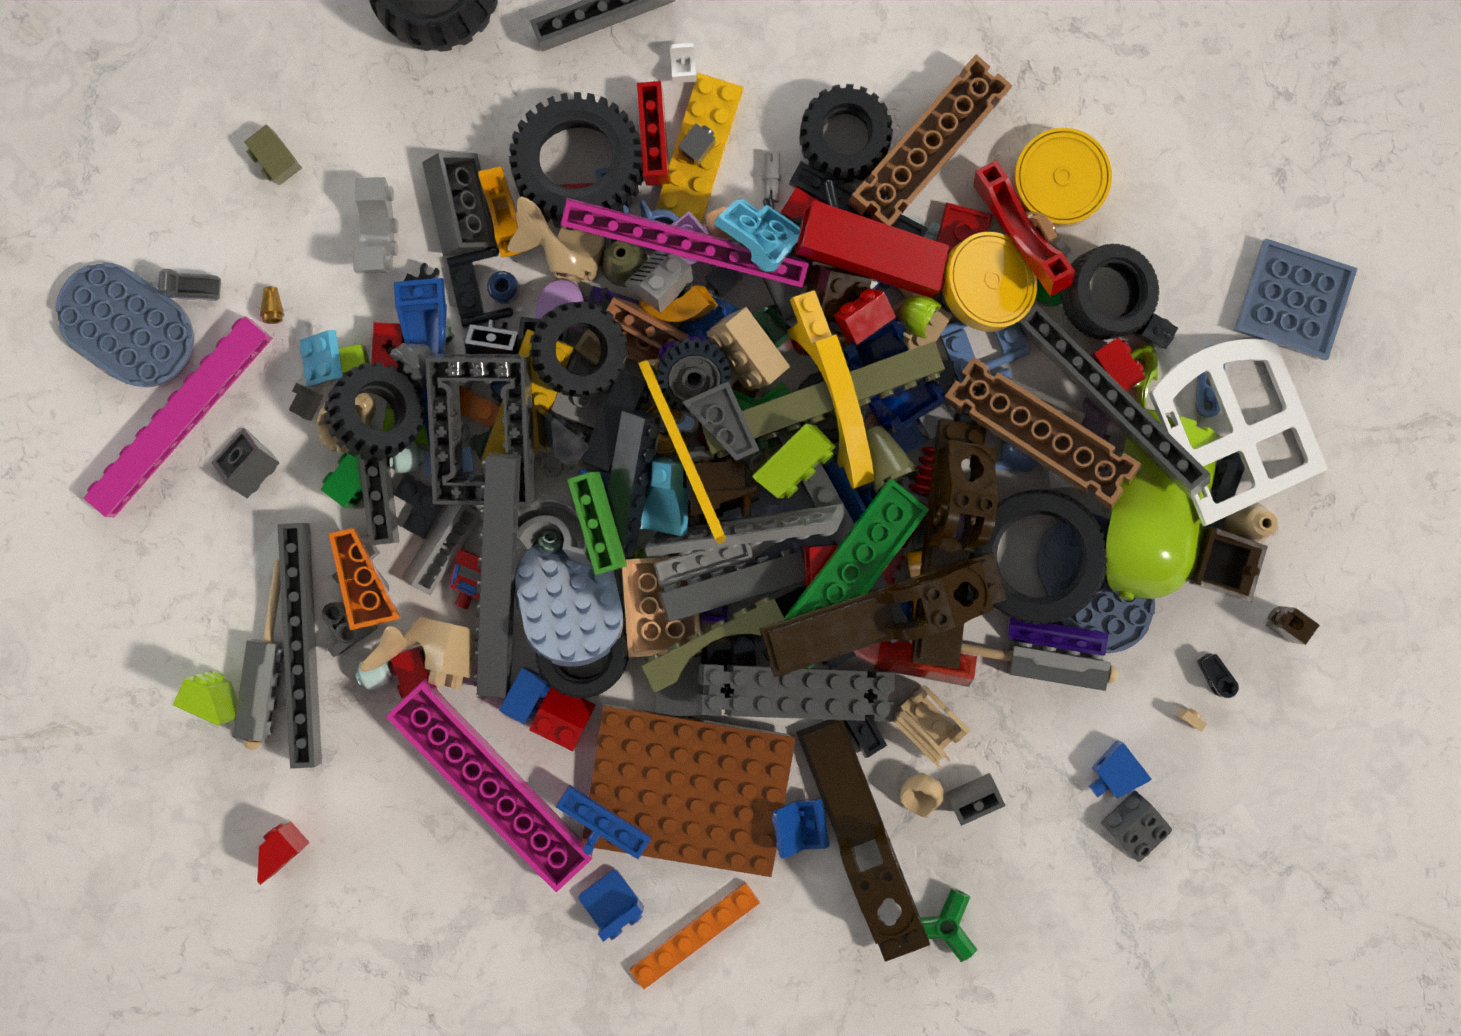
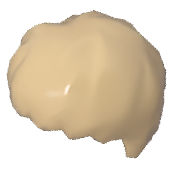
(921, 794)

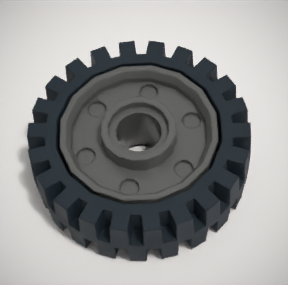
(690, 358)

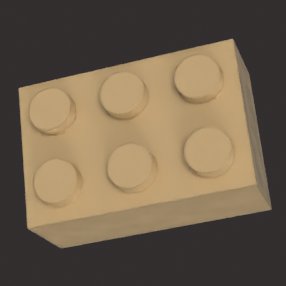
(748, 349)

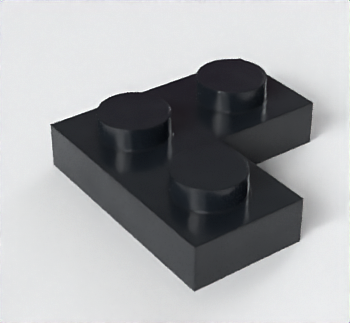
(424, 511)

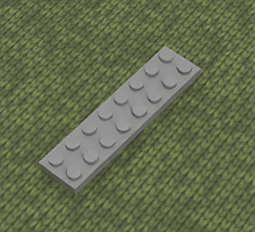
(750, 530)

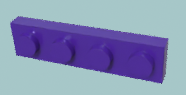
(1059, 636)

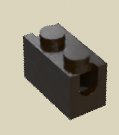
(1292, 624)

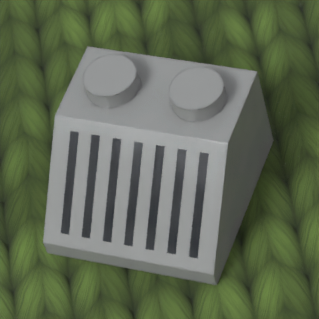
(661, 279)

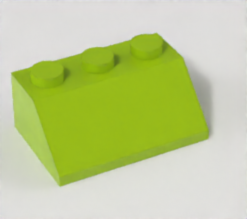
(795, 461)
(208, 697)

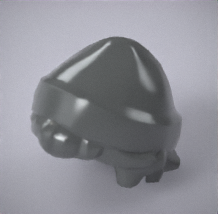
(412, 361)

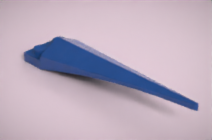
(422, 319)

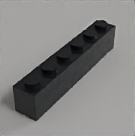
(631, 474)

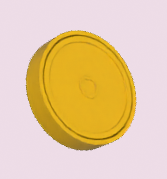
(1062, 176)
(988, 282)

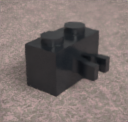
(491, 340)

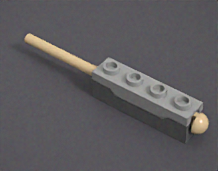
(1050, 665)
(260, 678)

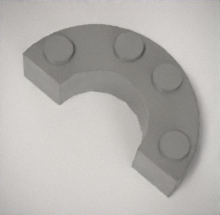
(376, 226)
(553, 516)

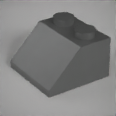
(245, 463)

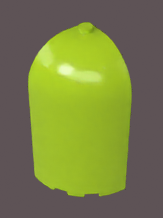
(1155, 526)

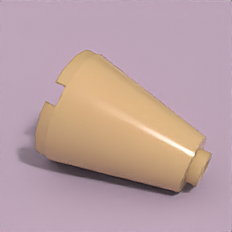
(1252, 523)

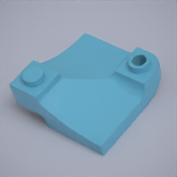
(762, 231)
(666, 498)

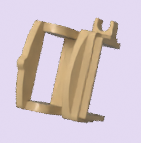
(932, 721)

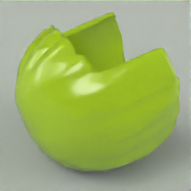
(917, 313)

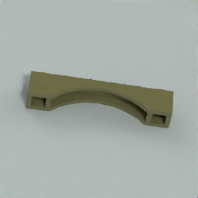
(668, 668)

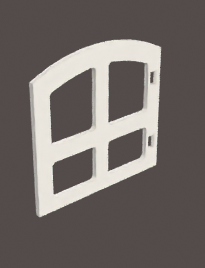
(1241, 437)

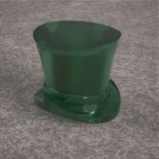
(773, 325)

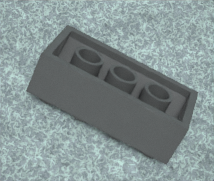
(459, 203)

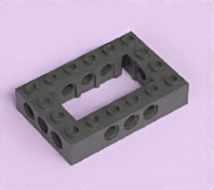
(444, 417)

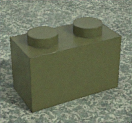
(272, 154)

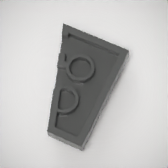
(724, 420)

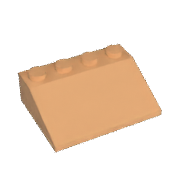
(644, 615)

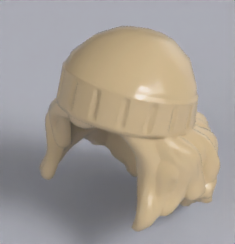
(365, 410)

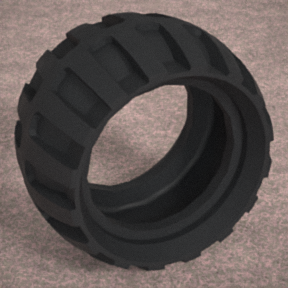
(437, 30)

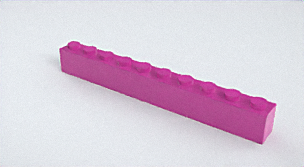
(676, 241)
(178, 417)

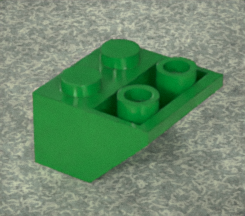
(345, 482)

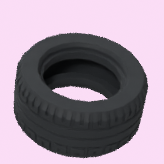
(1140, 281)
(586, 686)

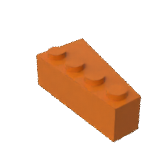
(361, 586)

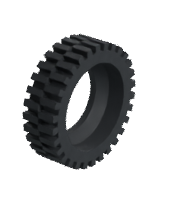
(611, 190)

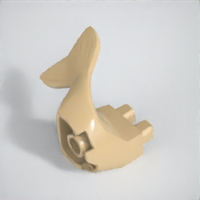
(570, 255)
(446, 646)

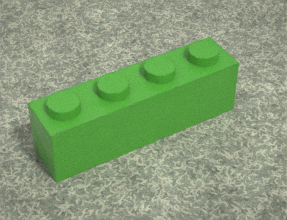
(597, 522)

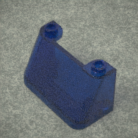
(902, 406)

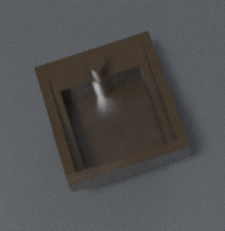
(833, 288)
(725, 487)
(1228, 564)

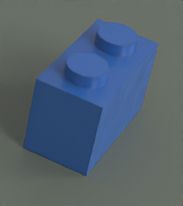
(524, 695)

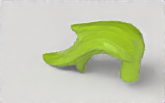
(1149, 361)

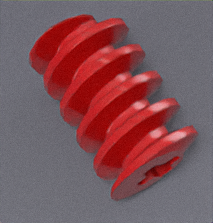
(923, 480)

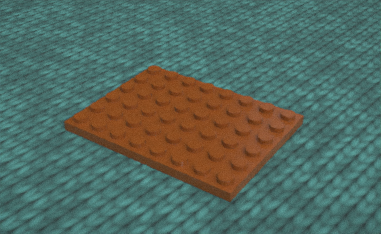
(693, 787)

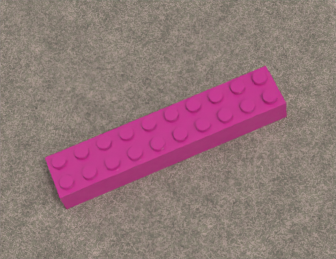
(490, 784)

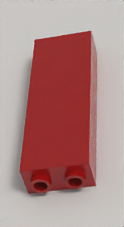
(872, 249)

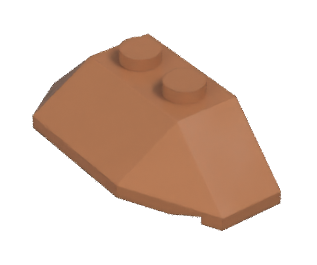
(643, 331)

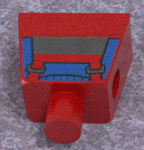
(465, 578)

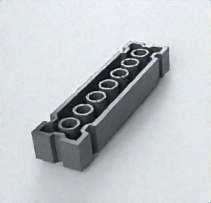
(798, 694)

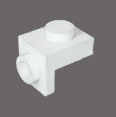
(683, 63)

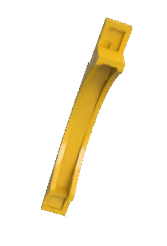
(815, 337)

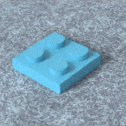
(321, 358)

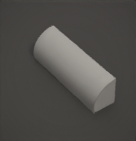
(441, 547)

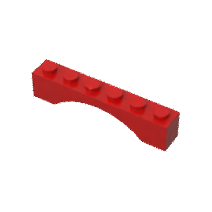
(1044, 260)

